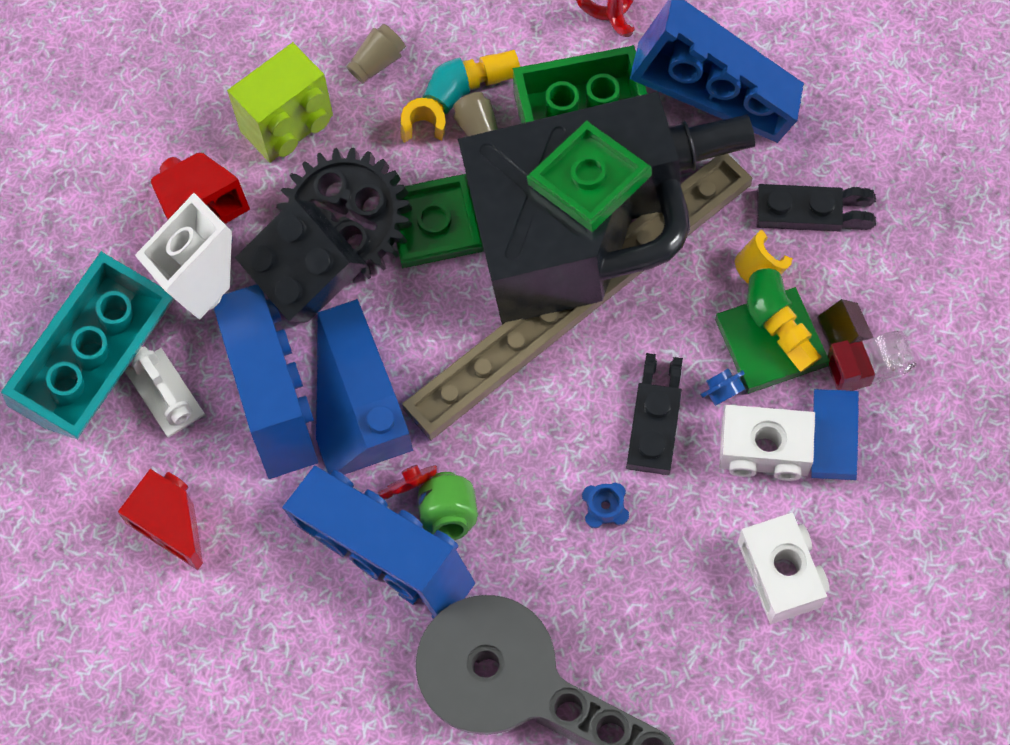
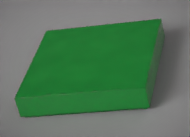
(589, 176)
(441, 222)
(759, 352)

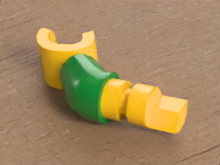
(769, 302)

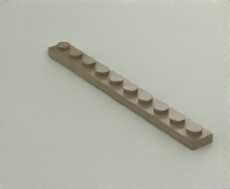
(521, 340)

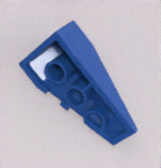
(355, 401)

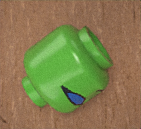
(447, 505)

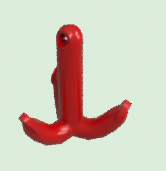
(612, 12)

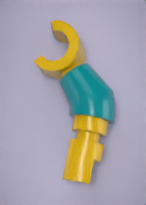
(449, 84)

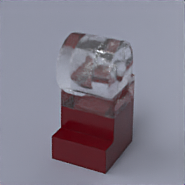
(870, 361)

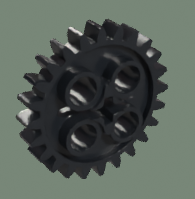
(359, 182)

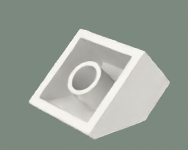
(191, 257)

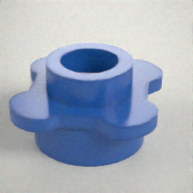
(723, 386)
(610, 493)

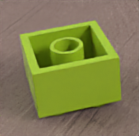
(281, 103)

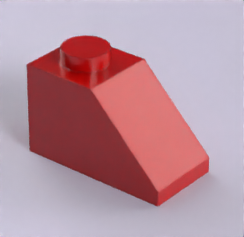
(165, 515)

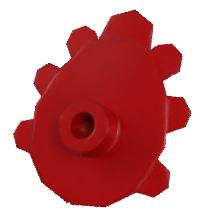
(412, 478)

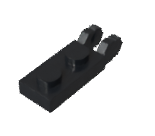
(813, 207)
(655, 420)

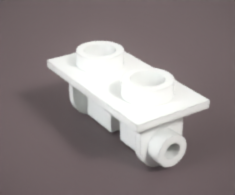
(163, 391)

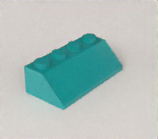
(86, 347)

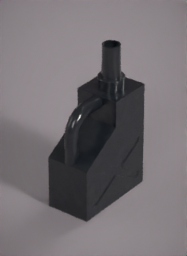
(542, 255)

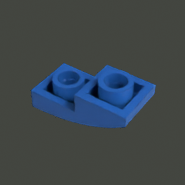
(835, 434)

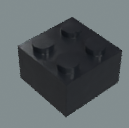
(300, 261)

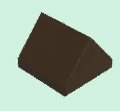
(844, 322)

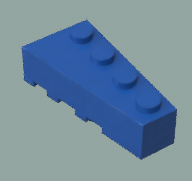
(715, 71)
(266, 380)
(380, 540)

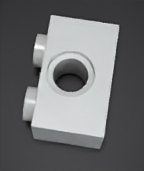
(788, 429)
(782, 594)

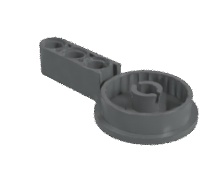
(523, 686)

